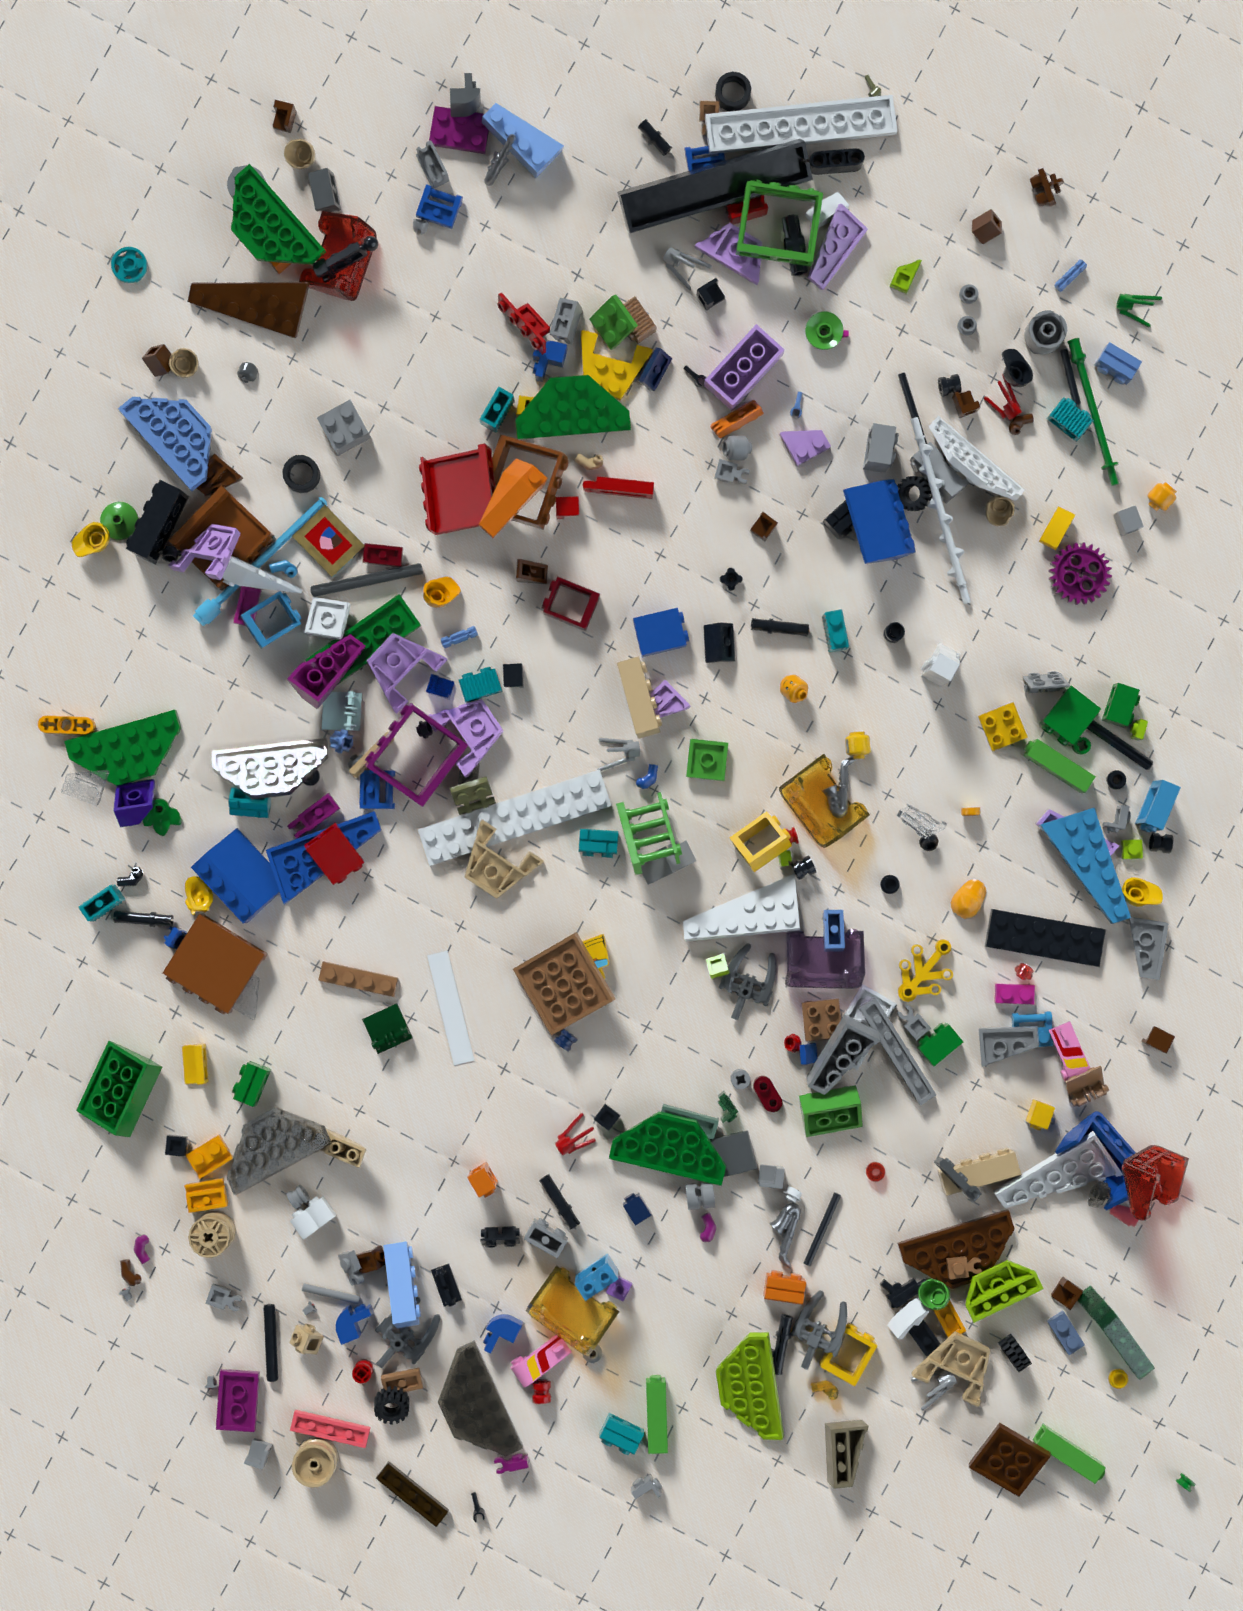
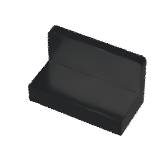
(719, 642)

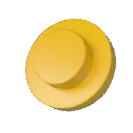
(1118, 1378)

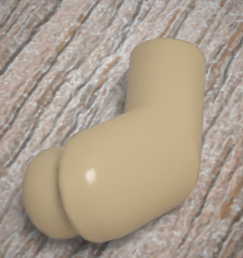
(589, 464)

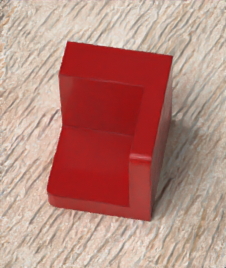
(567, 506)

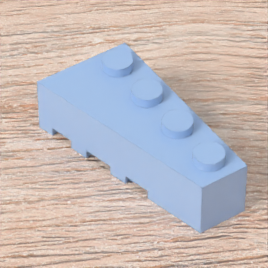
(531, 146)
(401, 1284)

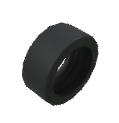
(733, 77)
(290, 464)

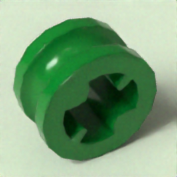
(1087, 743)
(1185, 1482)

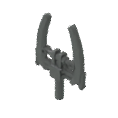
(745, 989)
(816, 1338)
(399, 1341)

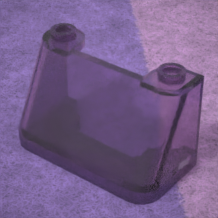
(813, 968)

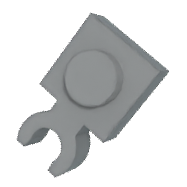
(728, 471)
(915, 1024)
(351, 1265)
(220, 1297)

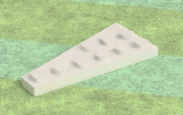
(758, 912)
(1061, 1172)

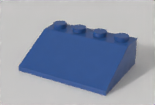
(879, 521)
(238, 875)

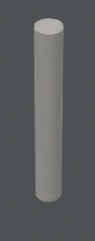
(331, 1293)

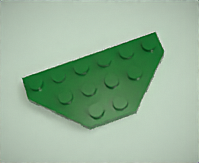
(268, 225)
(571, 408)
(127, 750)
(670, 1146)

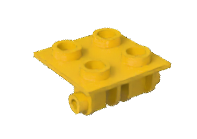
(1003, 726)

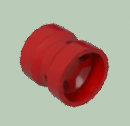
(365, 1368)
(541, 1391)

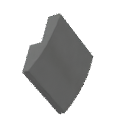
(736, 1152)

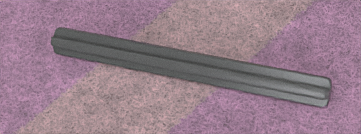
(366, 580)

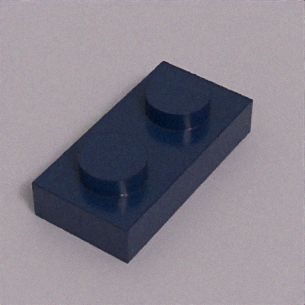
(655, 369)

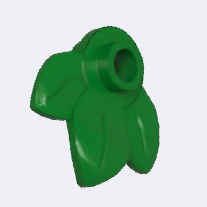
(162, 819)

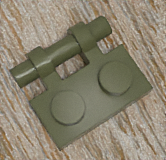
(472, 791)

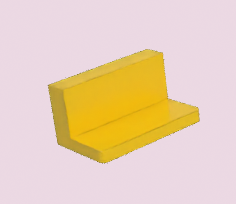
(195, 1064)

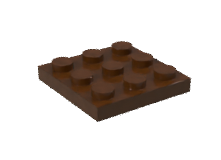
(1009, 1459)

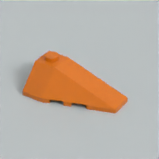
(514, 490)

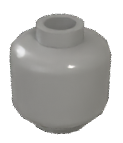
(736, 447)

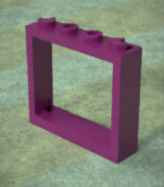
(440, 773)

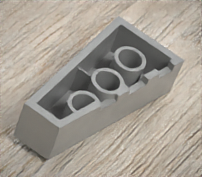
(844, 1048)

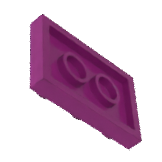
(458, 132)
(237, 1400)

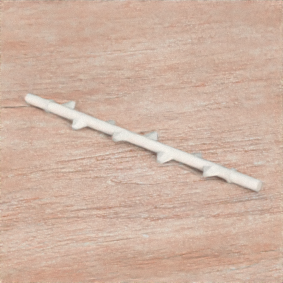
(936, 503)

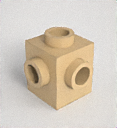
(306, 1339)

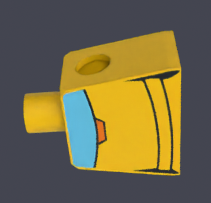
(597, 949)

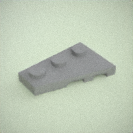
(1149, 945)
(1003, 1042)

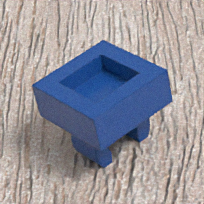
(175, 937)

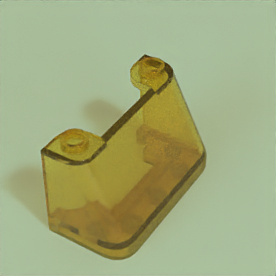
(811, 805)
(568, 1315)

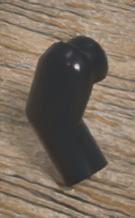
(133, 879)

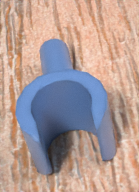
(797, 404)

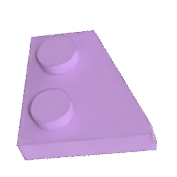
(668, 700)

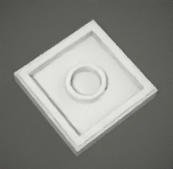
(327, 618)

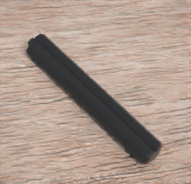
(1120, 745)
(270, 1342)

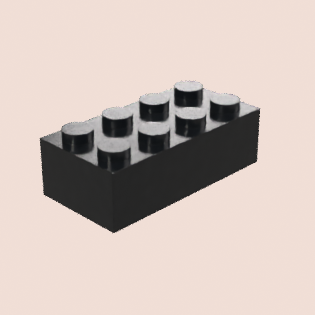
(157, 521)

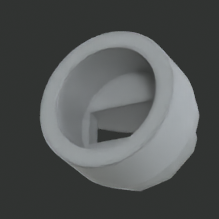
(419, 224)

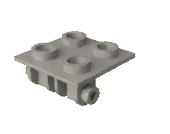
(1050, 682)

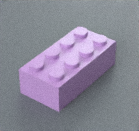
(744, 367)

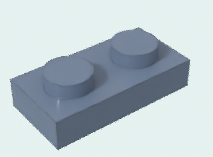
(1065, 1332)

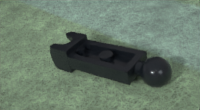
(343, 259)

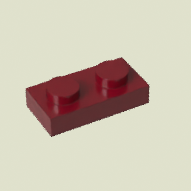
(382, 555)

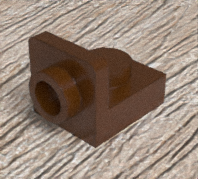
(371, 1259)

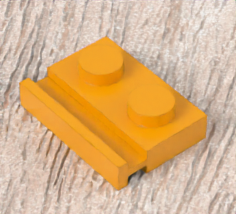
(209, 1156)
(206, 1195)

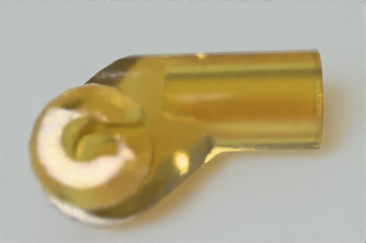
(827, 1387)

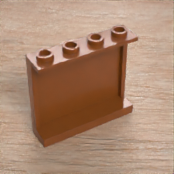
(224, 511)
(214, 963)

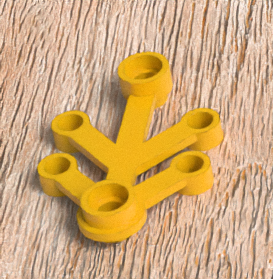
(923, 973)

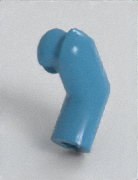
(284, 566)

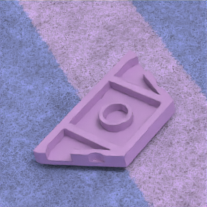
(722, 248)

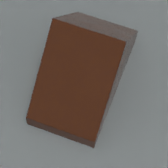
(531, 572)

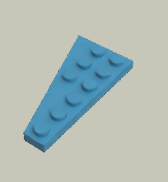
(1087, 855)

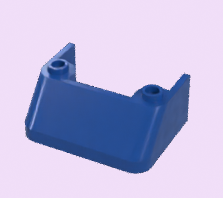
(1113, 1143)

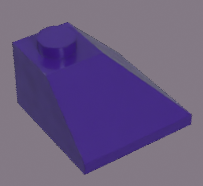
(133, 802)

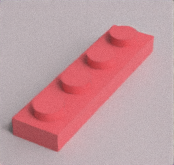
(330, 1428)

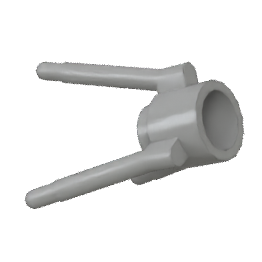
(675, 257)
(631, 750)
(946, 1382)

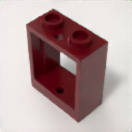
(554, 588)

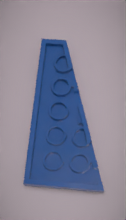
(295, 867)

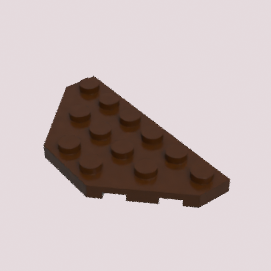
(975, 1238)

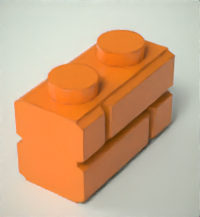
(784, 1288)

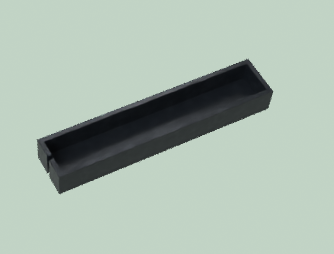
(712, 185)

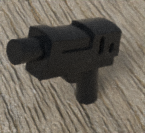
(900, 1293)

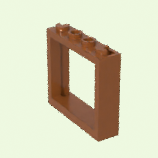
(499, 459)

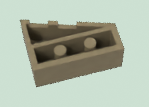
(843, 1450)

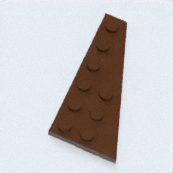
(264, 304)

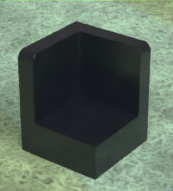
(710, 294)
(513, 675)

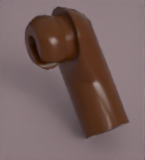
(127, 1275)

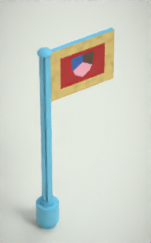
(318, 533)

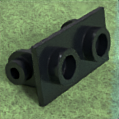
(493, 1238)
(446, 1285)

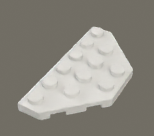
(972, 463)

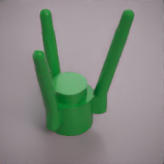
(1126, 302)

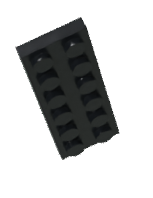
(1045, 937)

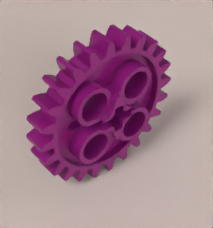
(1085, 557)

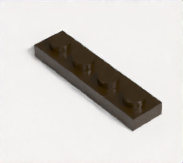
(412, 1494)

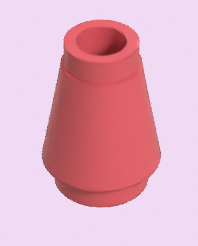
(1124, 1214)

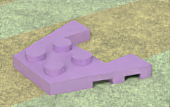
(213, 544)
(395, 660)
(477, 728)

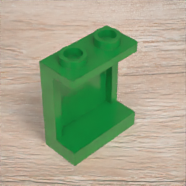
(1070, 716)

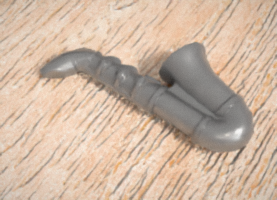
(499, 161)
(838, 799)
(786, 1220)

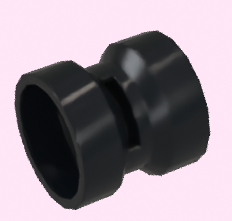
(949, 385)
(897, 632)
(1161, 843)
(803, 867)

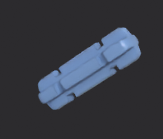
(1070, 275)
(459, 637)

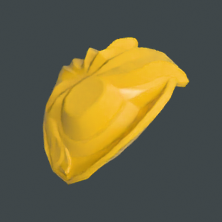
(198, 895)

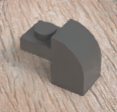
(465, 100)

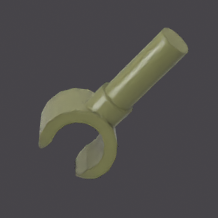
(875, 90)

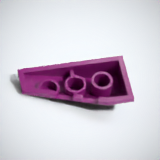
(322, 673)

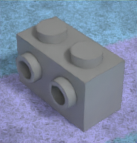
(546, 1238)

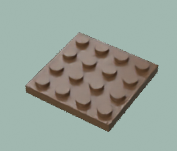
(564, 983)

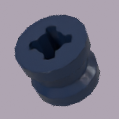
(565, 1040)

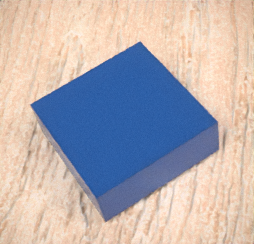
(808, 1053)

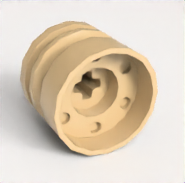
(223, 1234)

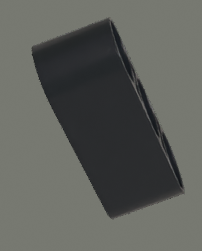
(842, 155)

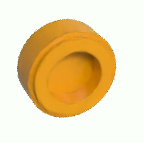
(970, 811)

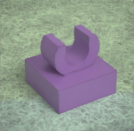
(619, 1288)

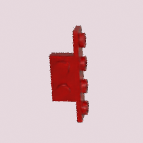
(527, 320)

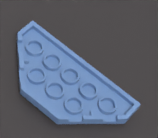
(174, 433)

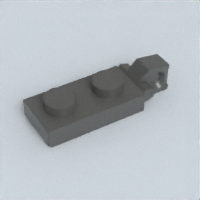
(958, 1179)

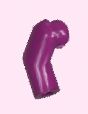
(710, 1228)
(139, 1248)

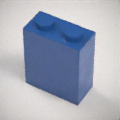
(660, 632)

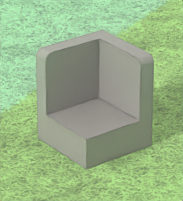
(1128, 520)
(771, 1176)
(258, 1453)

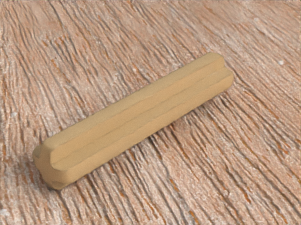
(359, 767)

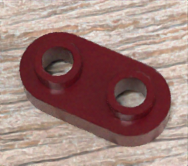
(767, 1094)

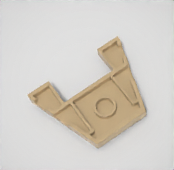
(490, 869)
(961, 1357)

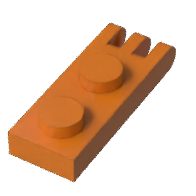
(737, 419)

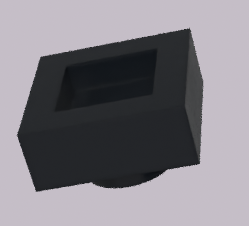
(607, 1117)
(176, 1145)

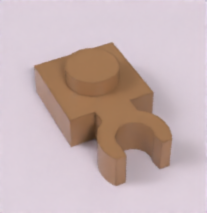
(707, 107)
(959, 1267)

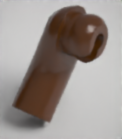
(1018, 422)

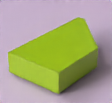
(904, 276)

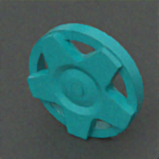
(129, 265)

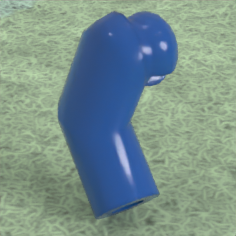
(649, 779)

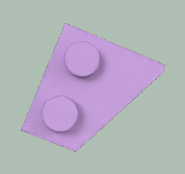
(805, 444)

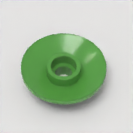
(824, 321)
(126, 526)

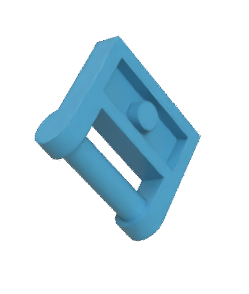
(1044, 1035)

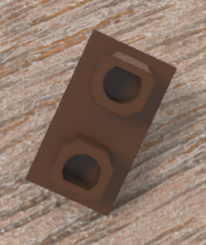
(1041, 180)

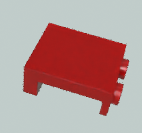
(334, 854)

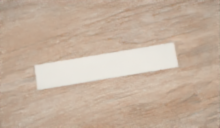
(450, 1007)

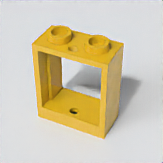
(770, 851)
(839, 1371)

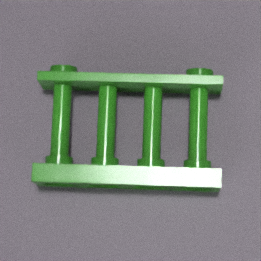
(635, 844)

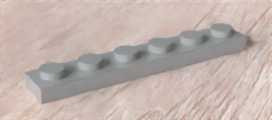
(897, 1051)

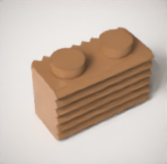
(645, 324)

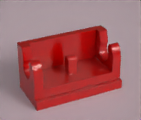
(756, 209)

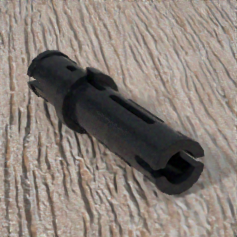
(779, 627)
(143, 918)
(559, 1201)
(783, 1336)

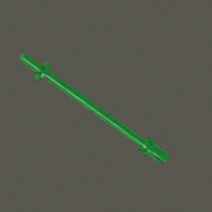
(1078, 358)

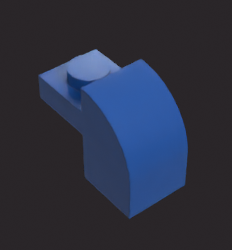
(554, 355)
(347, 1322)
(503, 1326)

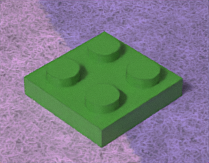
(613, 322)
(707, 759)

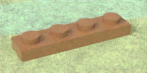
(358, 979)

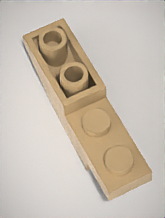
(344, 1149)

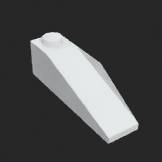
(246, 575)

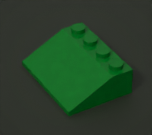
(119, 1089)

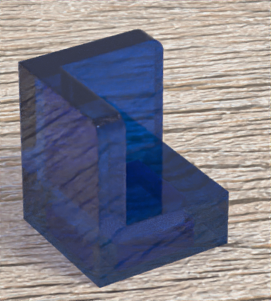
(440, 687)

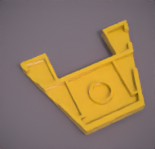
(610, 373)

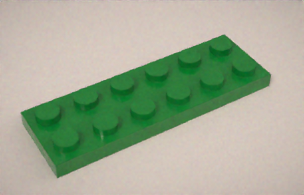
(376, 628)

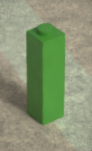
(1058, 765)
(656, 1414)
(1070, 1454)

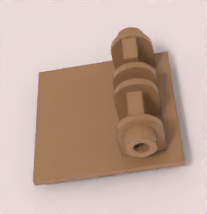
(820, 1018)
(1086, 1083)

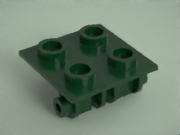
(387, 1028)

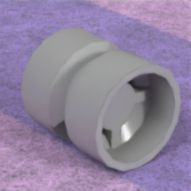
(706, 1192)

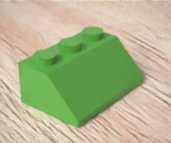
(831, 1112)

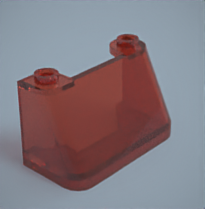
(340, 232)
(1152, 1176)

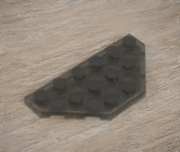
(270, 768)
(272, 1145)
(475, 1406)

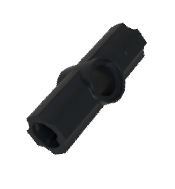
(794, 241)

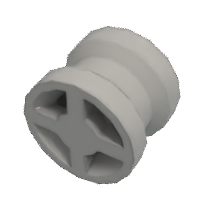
(737, 1076)
(298, 1197)

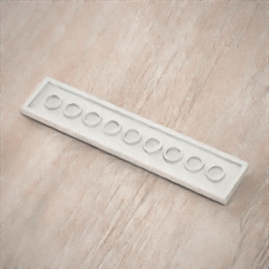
(810, 122)
(516, 816)

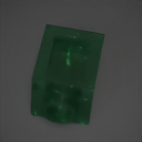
(726, 1104)

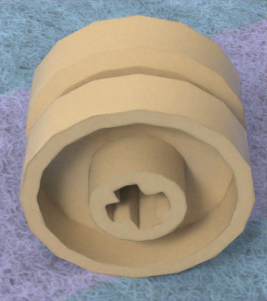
(312, 1473)

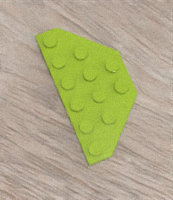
(750, 1387)

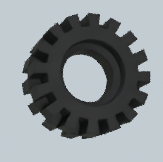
(924, 496)
(1014, 1353)
(391, 1396)

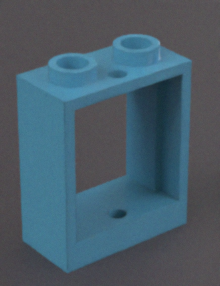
(255, 631)
(1157, 806)
(592, 1282)

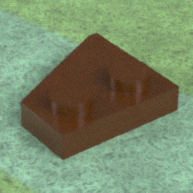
(218, 474)

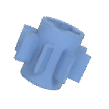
(341, 741)

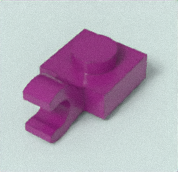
(514, 1463)

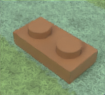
(407, 1380)

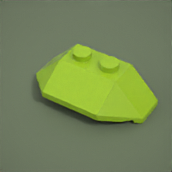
(1000, 1288)

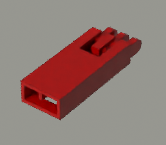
(620, 487)

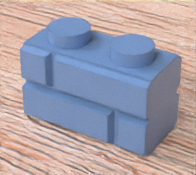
(1117, 364)
(833, 930)

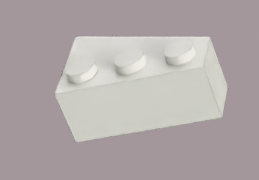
(941, 665)

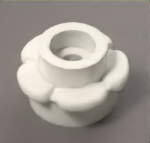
(792, 1195)

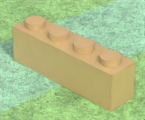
(638, 697)
(983, 1170)

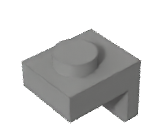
(1121, 818)
(642, 1486)

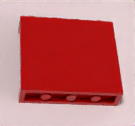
(457, 489)

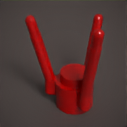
(1012, 408)
(567, 1144)

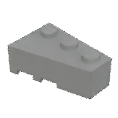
(943, 471)

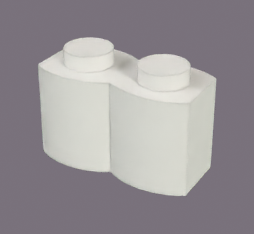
(313, 1217)

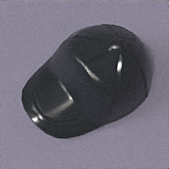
(1017, 370)

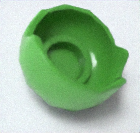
(934, 1294)

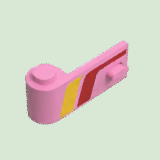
(1069, 1051)
(533, 1366)

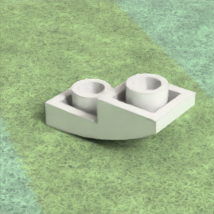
(828, 208)
(909, 1315)

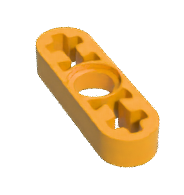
(53, 719)

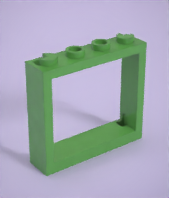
(773, 254)

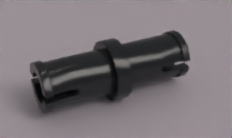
(654, 137)

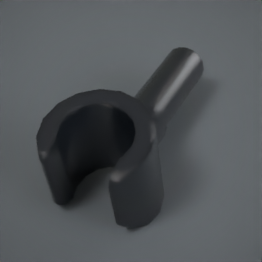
(695, 376)
(477, 1509)

